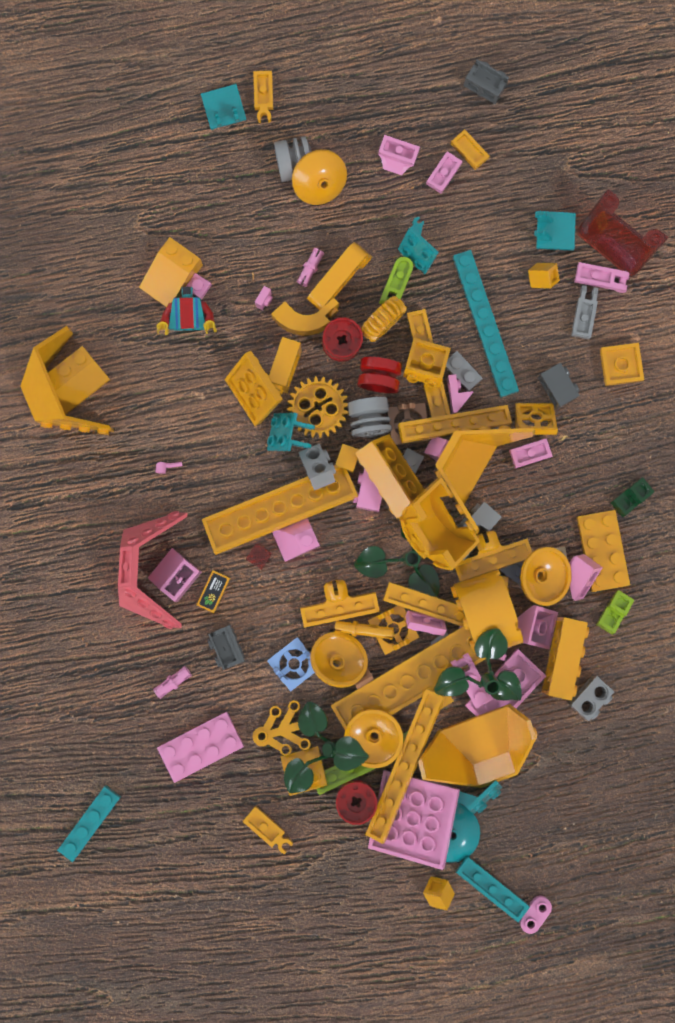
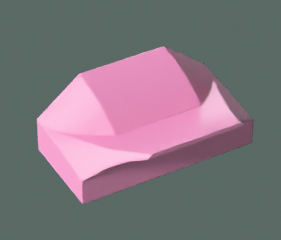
(397, 154)

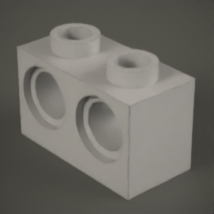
(317, 466)
(586, 693)

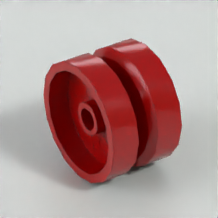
(379, 375)

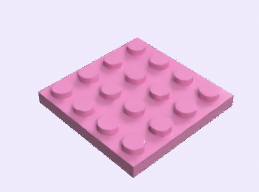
(421, 824)

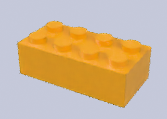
(390, 473)
(565, 658)

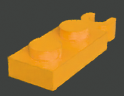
(263, 94)
(266, 829)

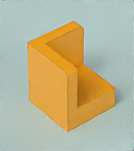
(543, 275)
(347, 458)
(438, 893)

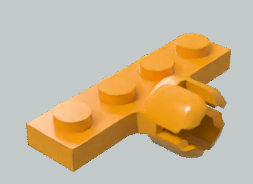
(492, 556)
(339, 605)

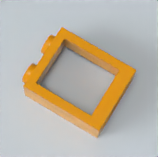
(285, 364)

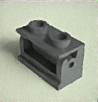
(486, 81)
(559, 385)
(226, 647)

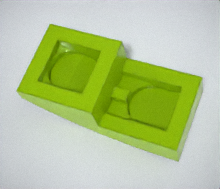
(614, 612)

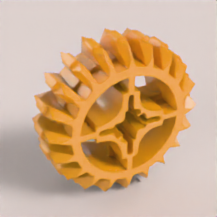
(383, 318)

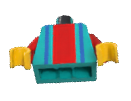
(187, 314)

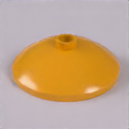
(313, 170)
(553, 576)
(344, 651)
(386, 746)

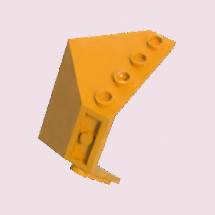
(41, 393)
(467, 457)
(479, 749)

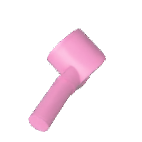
(161, 466)

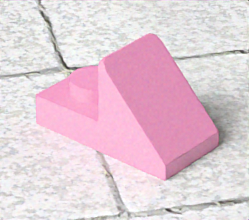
(456, 399)

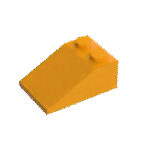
(170, 271)

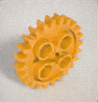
(307, 393)

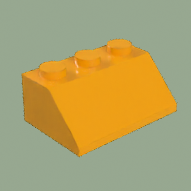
(77, 379)

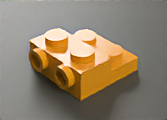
(426, 363)

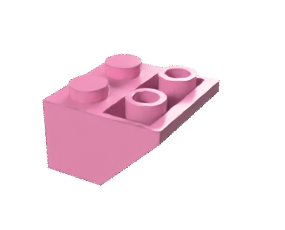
(174, 575)

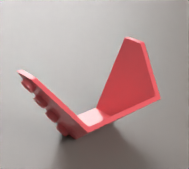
(129, 595)

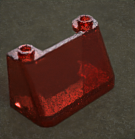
(616, 238)

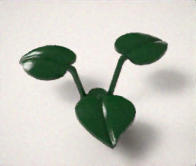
(373, 564)
(504, 687)
(346, 751)

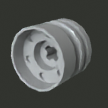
(289, 157)
(369, 417)

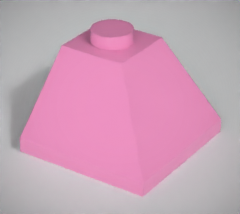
(296, 539)
(537, 626)

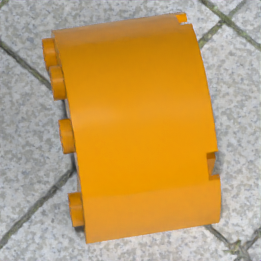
(433, 530)
(486, 607)

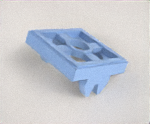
(274, 662)

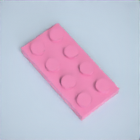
(528, 675)
(200, 747)

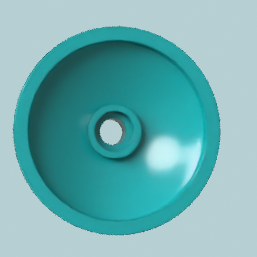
(467, 835)

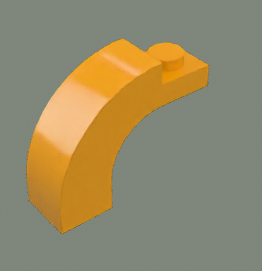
(304, 324)

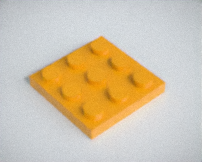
(253, 388)

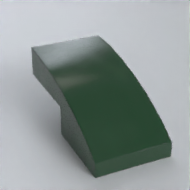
(632, 497)

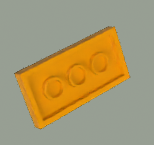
(603, 544)

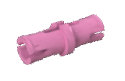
(310, 267)
(172, 682)

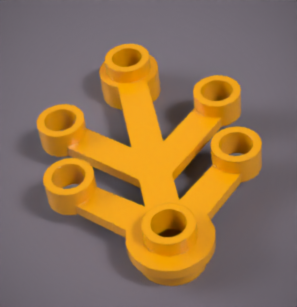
(284, 730)

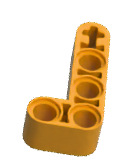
(337, 277)

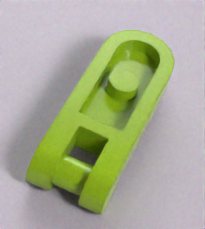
(398, 279)

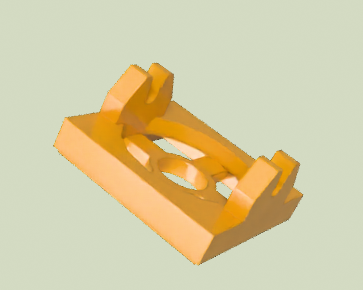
(537, 409)
(411, 634)

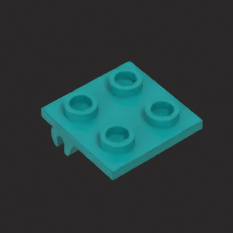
(223, 106)
(555, 230)
(417, 248)
(281, 432)
(478, 804)

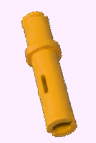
(355, 628)

